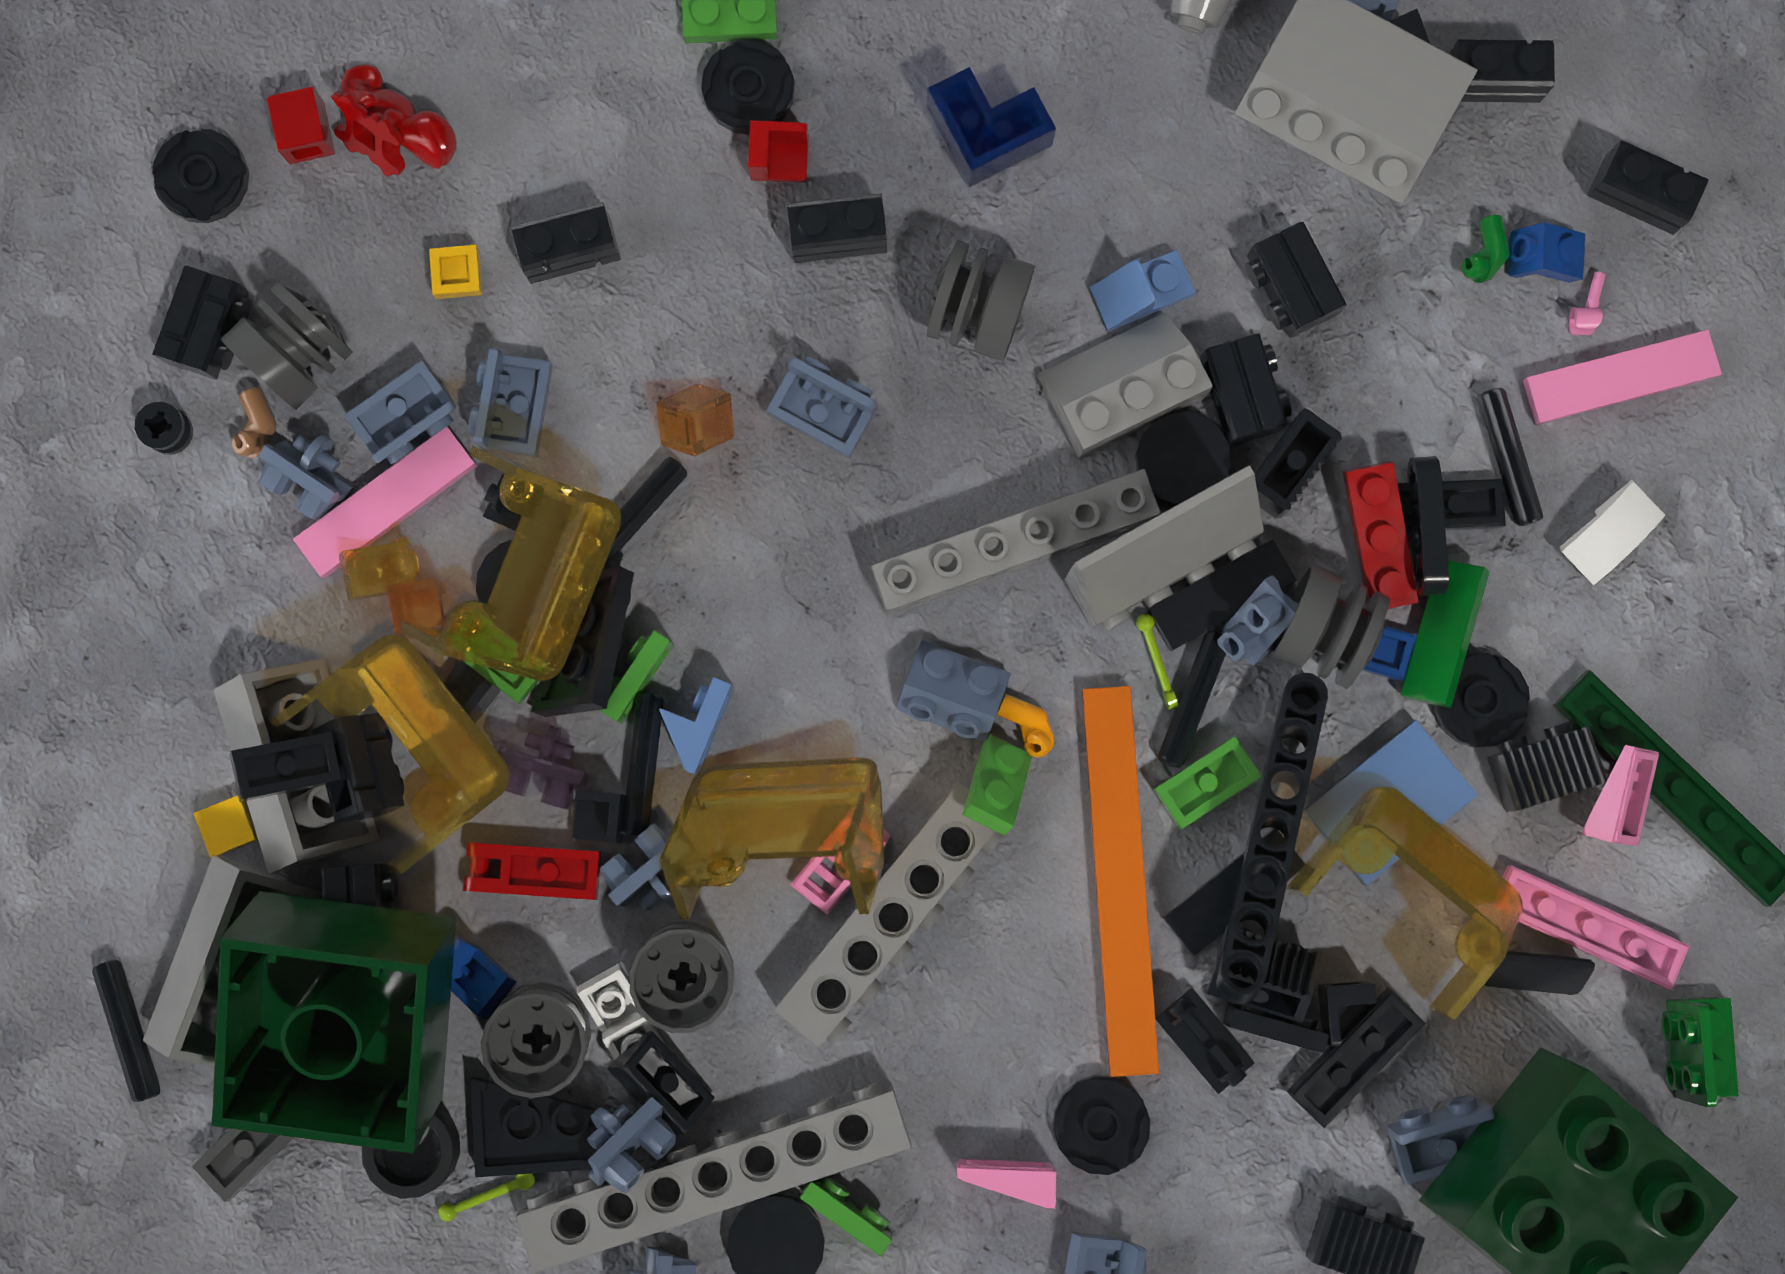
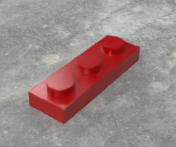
(1380, 533)

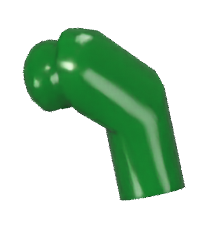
(1492, 256)

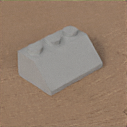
(1125, 384)

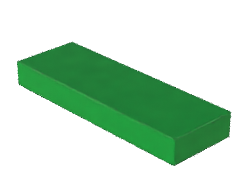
(1445, 637)

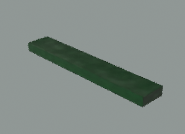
(1679, 789)

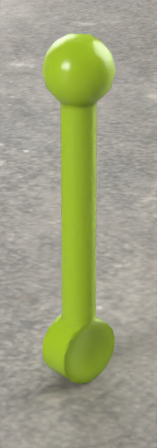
(1145, 624)
(448, 1210)

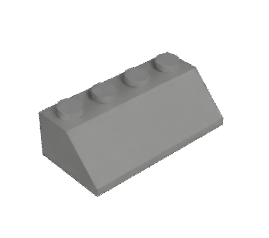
(296, 824)
(187, 1006)

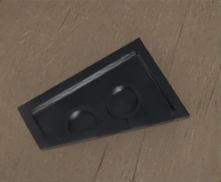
(590, 666)
(527, 1133)

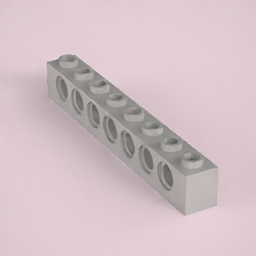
(552, 1244)

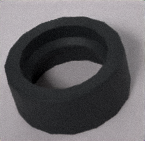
(404, 1188)

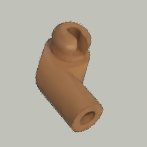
(259, 426)

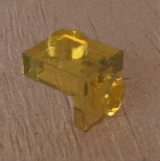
(374, 568)

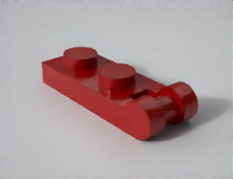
(534, 871)

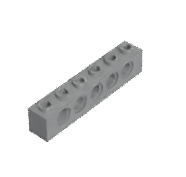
(1015, 542)
(802, 1004)

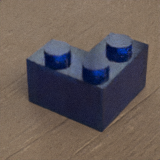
(986, 137)

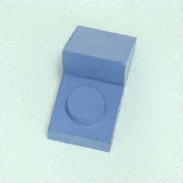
(1141, 289)
(695, 738)

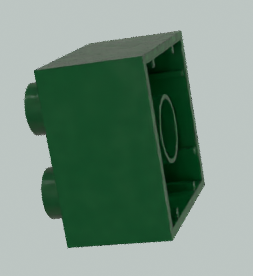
(332, 1021)
(1576, 1182)

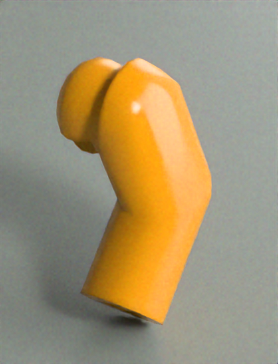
(1033, 724)

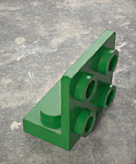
(1700, 1049)

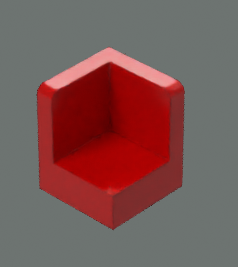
(300, 125)
(778, 151)

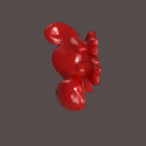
(384, 120)

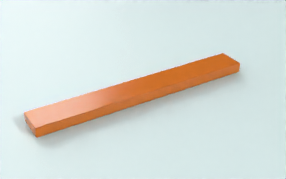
(1120, 881)

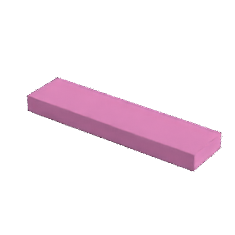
(1622, 377)
(385, 501)
(1597, 930)

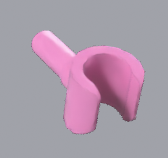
(1585, 319)

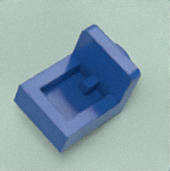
(1547, 252)
(478, 979)

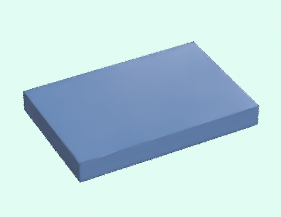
(1406, 763)

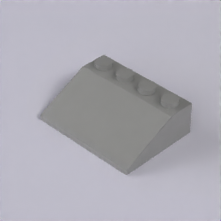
(1356, 93)
(1167, 550)

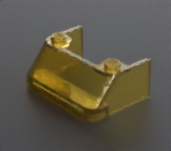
(542, 581)
(432, 727)
(774, 814)
(1390, 824)

